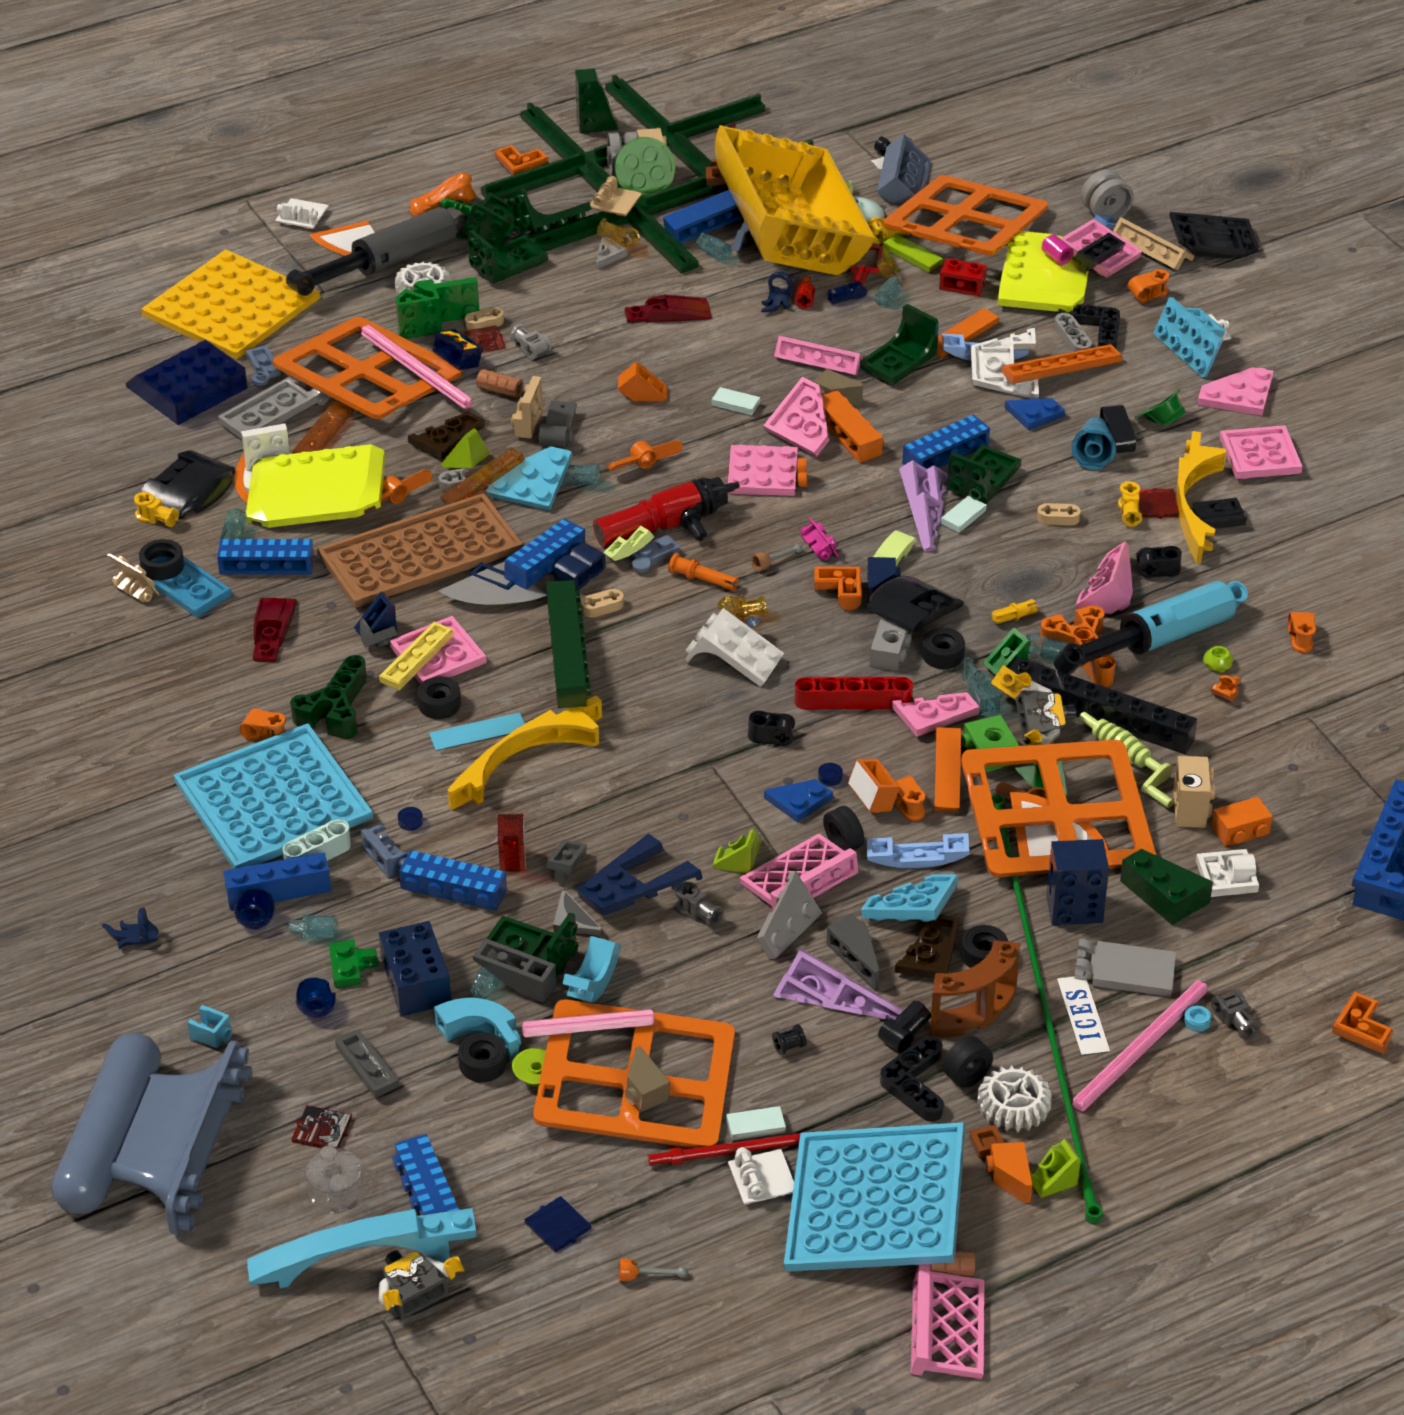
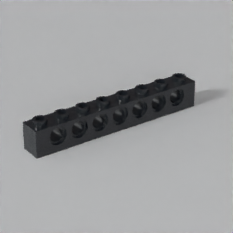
(1139, 717)

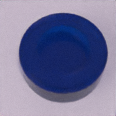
(830, 774)
(410, 818)

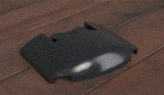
(1214, 235)
(191, 483)
(911, 602)

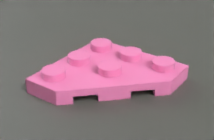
(1239, 392)
(801, 418)

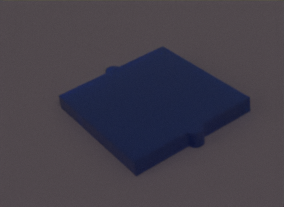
(557, 1224)

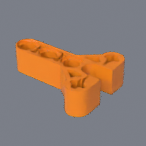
(1086, 627)

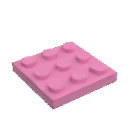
(1091, 232)
(1260, 452)
(763, 469)
(452, 659)

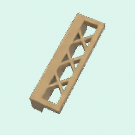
(1152, 244)

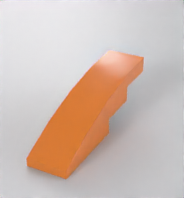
(947, 769)

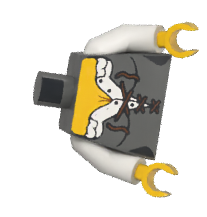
(1040, 711)
(415, 1281)

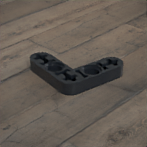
(1099, 318)
(907, 1079)

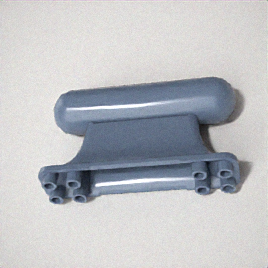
(148, 1129)

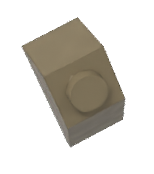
(849, 388)
(645, 1082)

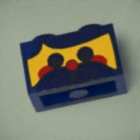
(457, 349)

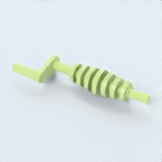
(1137, 754)

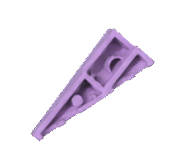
(924, 492)

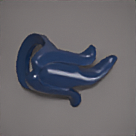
(777, 295)
(134, 934)

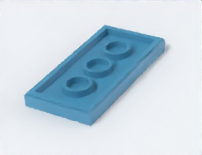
(193, 588)

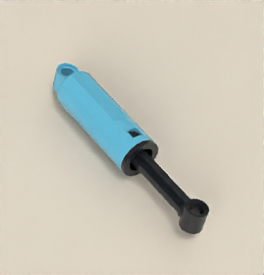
(1160, 624)

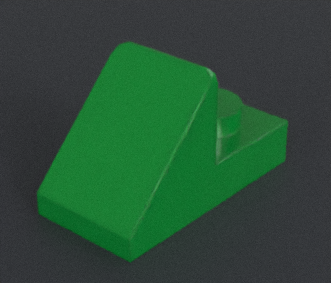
(1008, 650)

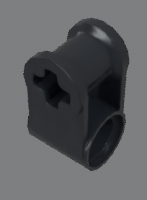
(1161, 561)
(768, 728)

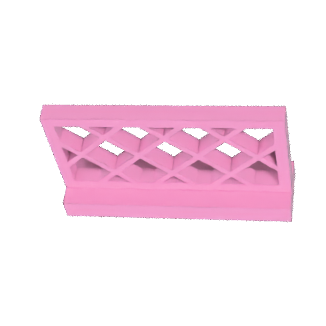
(818, 880)
(923, 1325)

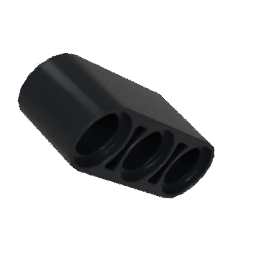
(1120, 427)

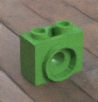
(988, 733)

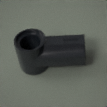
(901, 1031)

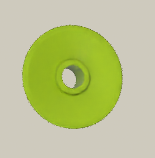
(528, 1065)

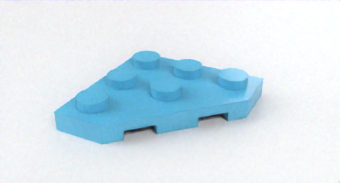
(534, 480)
(913, 902)

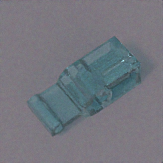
(980, 688)

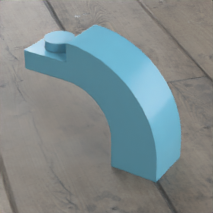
(595, 970)
(478, 1016)

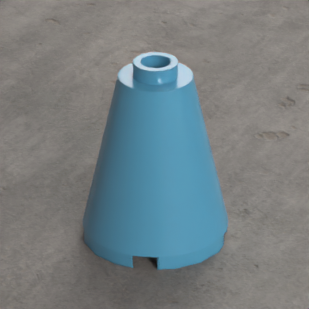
(1094, 445)

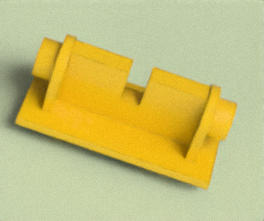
(1006, 682)

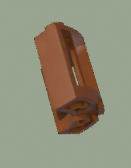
(991, 979)

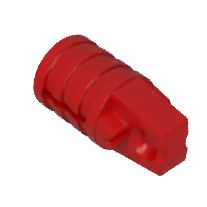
(805, 293)

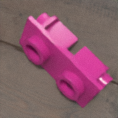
(823, 545)

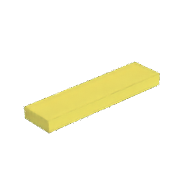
(416, 655)

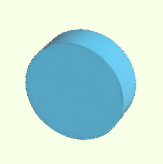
(1197, 1018)

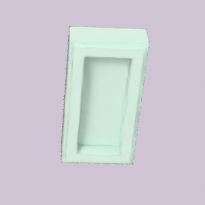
(735, 401)
(963, 514)
(755, 1123)

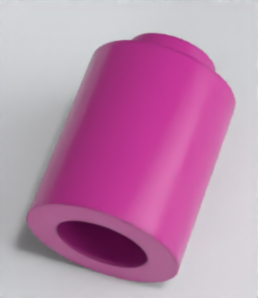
(1057, 249)

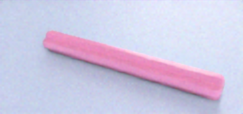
(587, 1023)

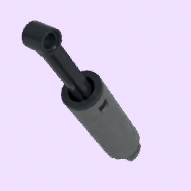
(385, 248)

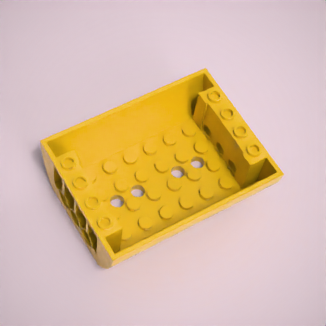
(793, 201)

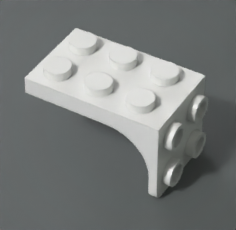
(737, 646)

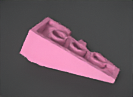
(1112, 585)

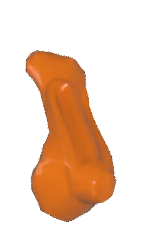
(455, 188)

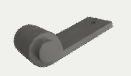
(558, 425)

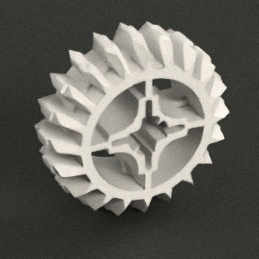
(418, 272)
(1014, 1098)

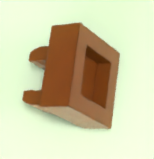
(713, 175)

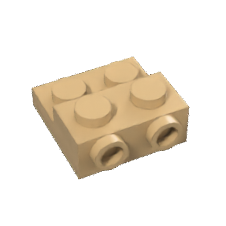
(528, 409)

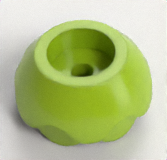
(1218, 659)

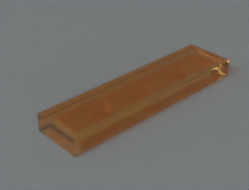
(324, 428)
(484, 476)

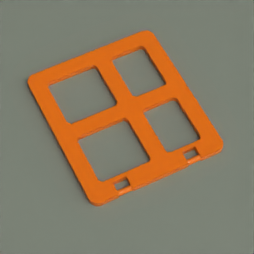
(965, 211)
(367, 369)
(1059, 811)
(627, 1124)

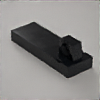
(1099, 251)

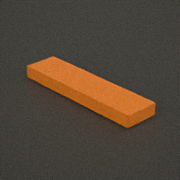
(969, 328)

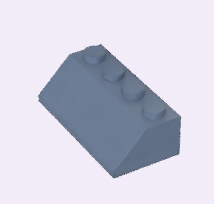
(903, 171)

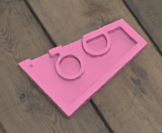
(927, 715)

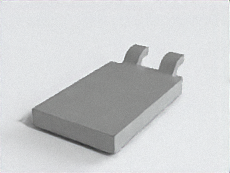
(1126, 967)

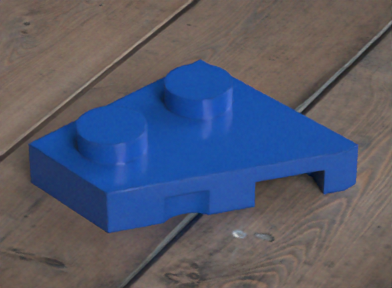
(1035, 412)
(799, 798)

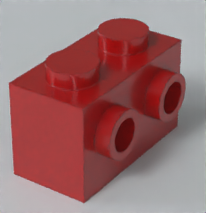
(963, 277)

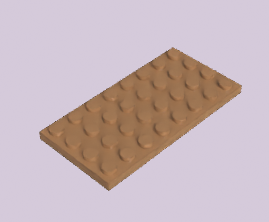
(419, 549)

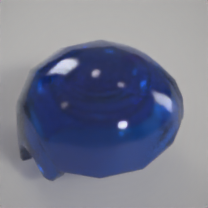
(254, 908)
(315, 997)

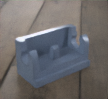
(382, 850)

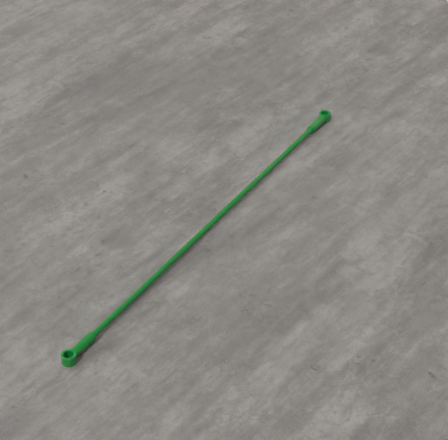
(1086, 1182)

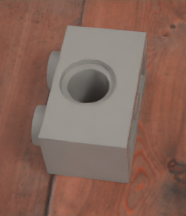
(889, 646)

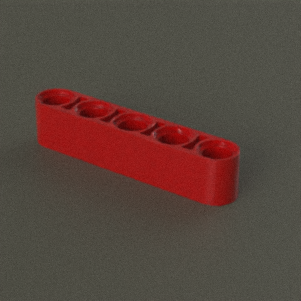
(851, 692)

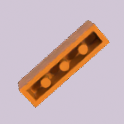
(851, 428)

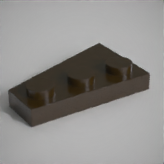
(443, 439)
(932, 949)

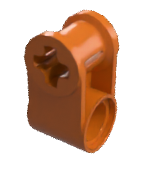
(1148, 287)
(1301, 629)
(262, 725)
(910, 799)

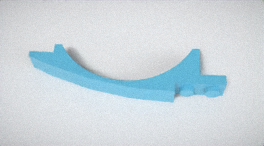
(400, 1229)

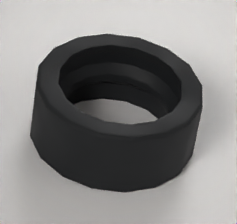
(162, 548)

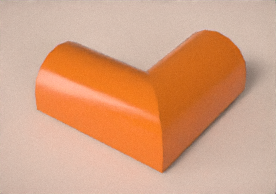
(517, 162)
(845, 580)
(1356, 1024)

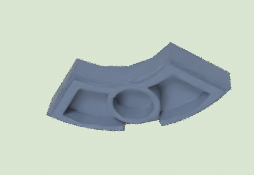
(742, 237)

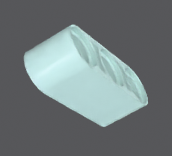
(329, 838)

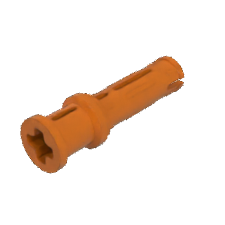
(693, 569)

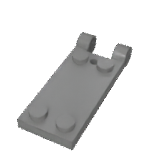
(271, 406)

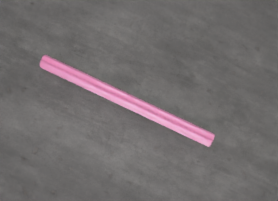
(417, 367)
(1139, 1046)

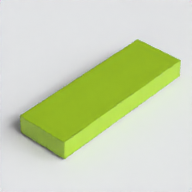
(913, 253)

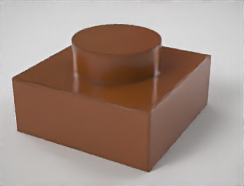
(983, 1138)

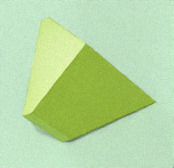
(467, 452)
(740, 856)
(1057, 1170)

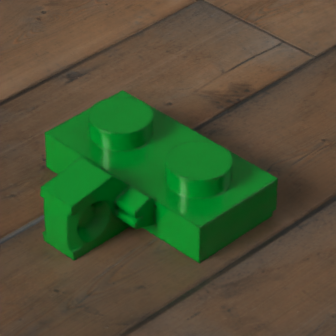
(348, 962)

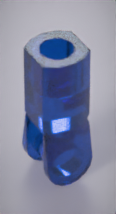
(846, 292)

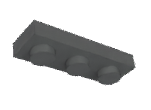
(367, 1063)

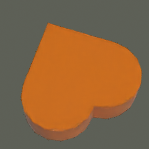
(802, 472)

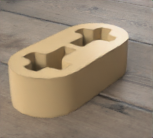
(484, 318)
(1058, 514)
(602, 603)

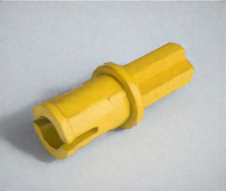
(1014, 611)

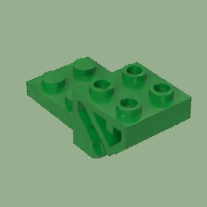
(430, 304)

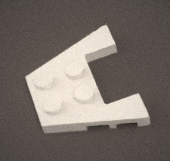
(992, 355)

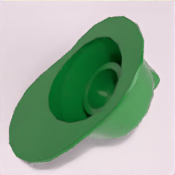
(1166, 411)

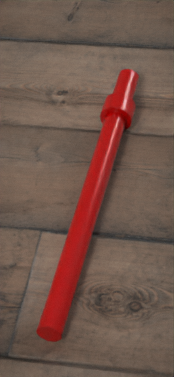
(677, 1156)

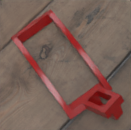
(858, 271)

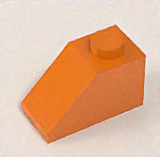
(641, 384)
(1010, 1169)

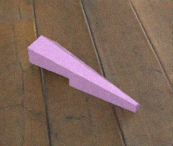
(820, 984)

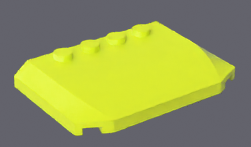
(1036, 280)
(316, 486)

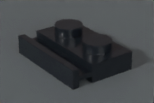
(1220, 513)

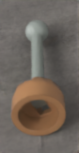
(761, 560)

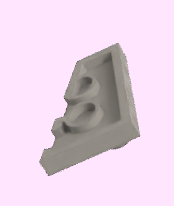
(790, 917)

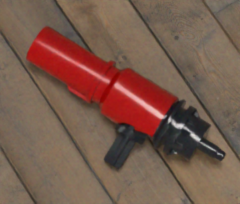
(667, 509)

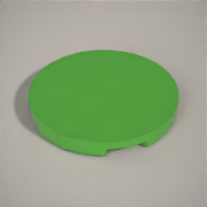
(645, 166)

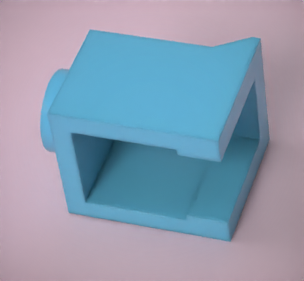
(214, 1027)

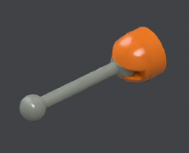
(630, 1270)

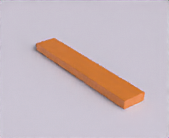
(1061, 364)

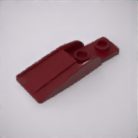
(669, 309)
(271, 627)

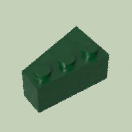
(592, 105)
(1165, 886)

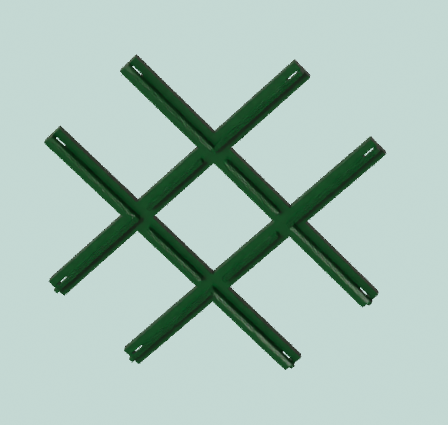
(590, 164)

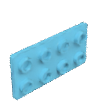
(1190, 335)

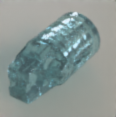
(714, 246)
(889, 291)
(315, 926)
(484, 983)

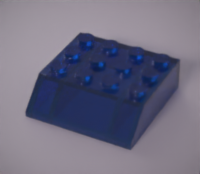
(190, 382)

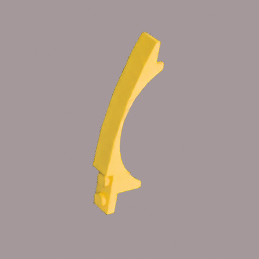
(1196, 464)
(569, 726)

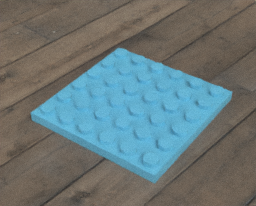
(270, 795)
(876, 1197)

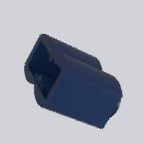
(580, 565)

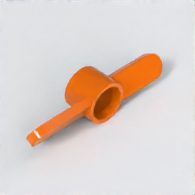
(646, 456)
(397, 490)

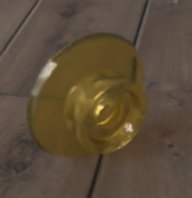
(887, 265)

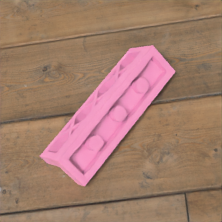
(818, 355)

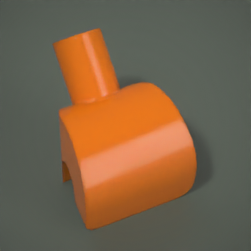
(1227, 687)

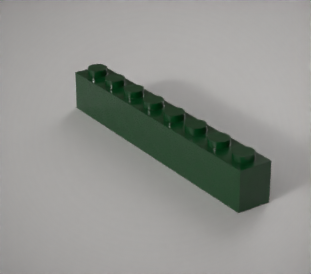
(568, 644)

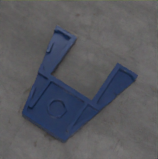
(617, 889)

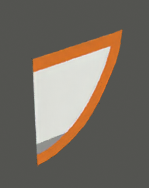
(1037, 839)

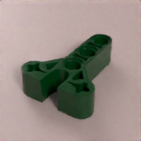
(333, 700)

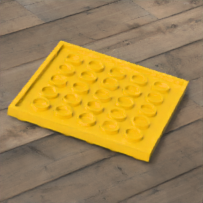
(229, 304)

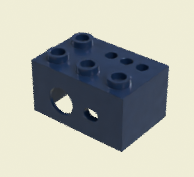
(1077, 882)
(414, 968)

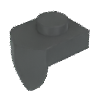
(381, 638)

